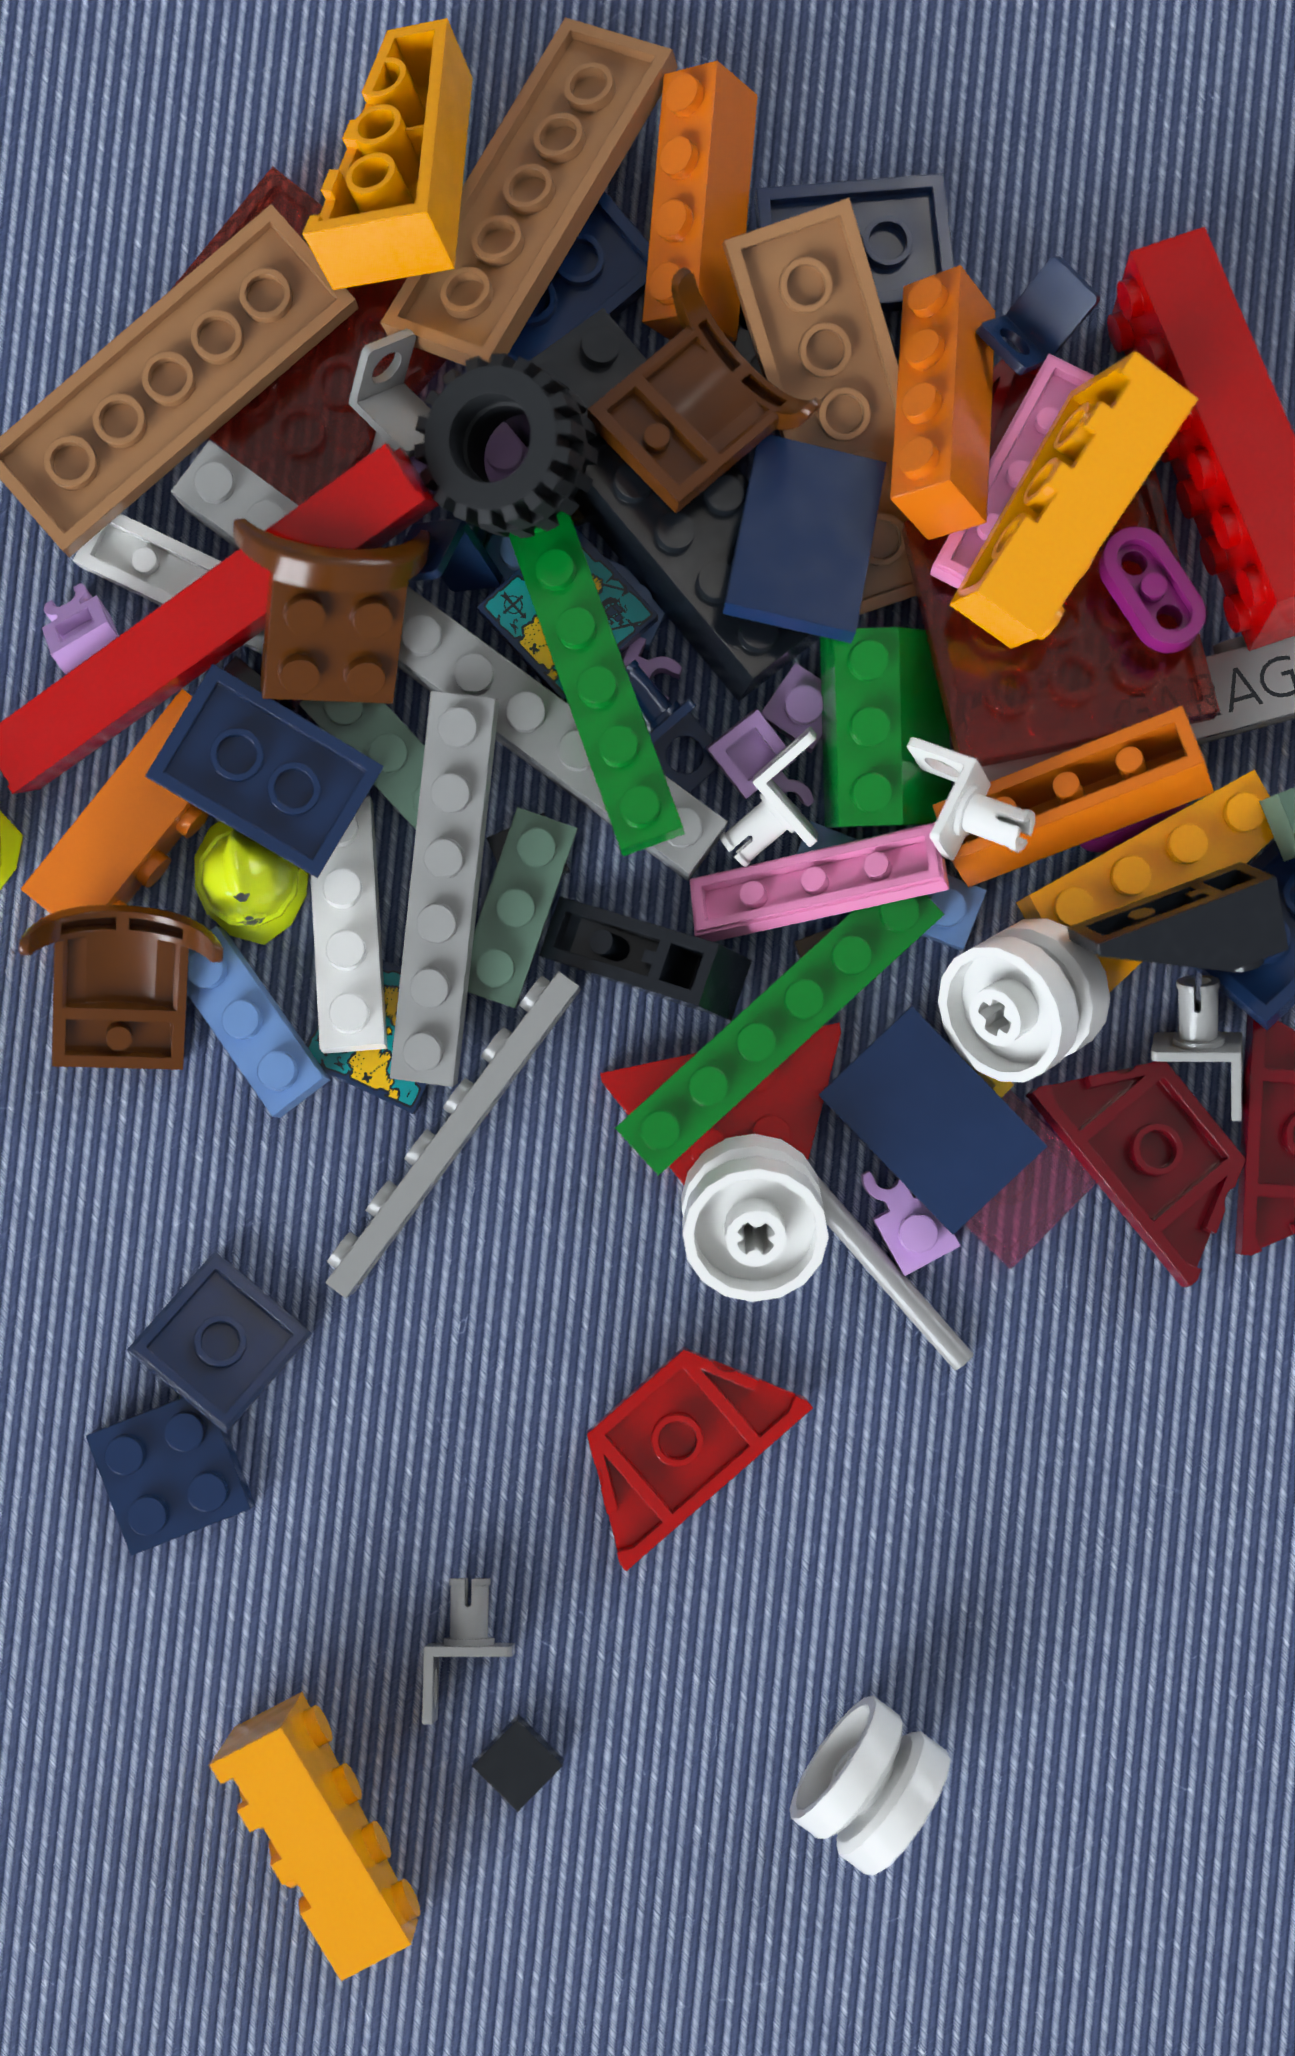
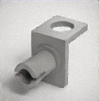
(385, 399)
(1199, 1036)
(466, 1639)

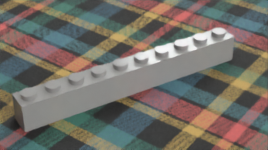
(455, 661)

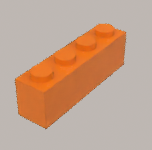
(699, 192)
(943, 405)
(1092, 792)
(120, 834)

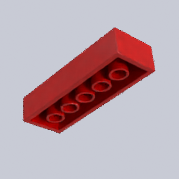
(1236, 441)

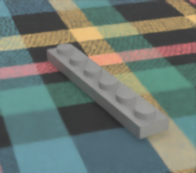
(444, 888)
(435, 1153)

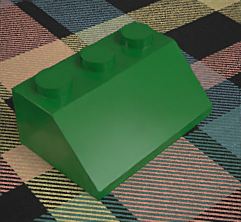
(873, 703)

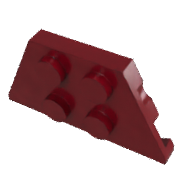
(1267, 1139)
(1150, 1155)

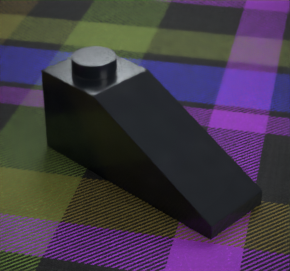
(1211, 922)
(646, 957)

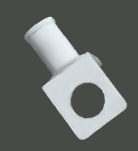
(967, 805)
(775, 811)

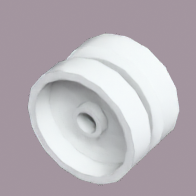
(1023, 1000)
(753, 1218)
(870, 1786)

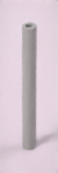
(893, 1281)

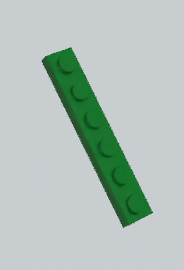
(597, 687)
(773, 1028)

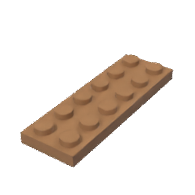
(534, 190)
(827, 338)
(170, 380)

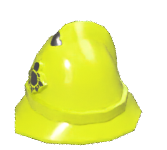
(247, 886)

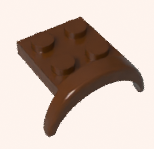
(692, 406)
(332, 616)
(119, 983)

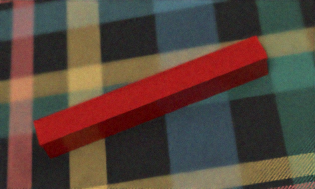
(199, 625)

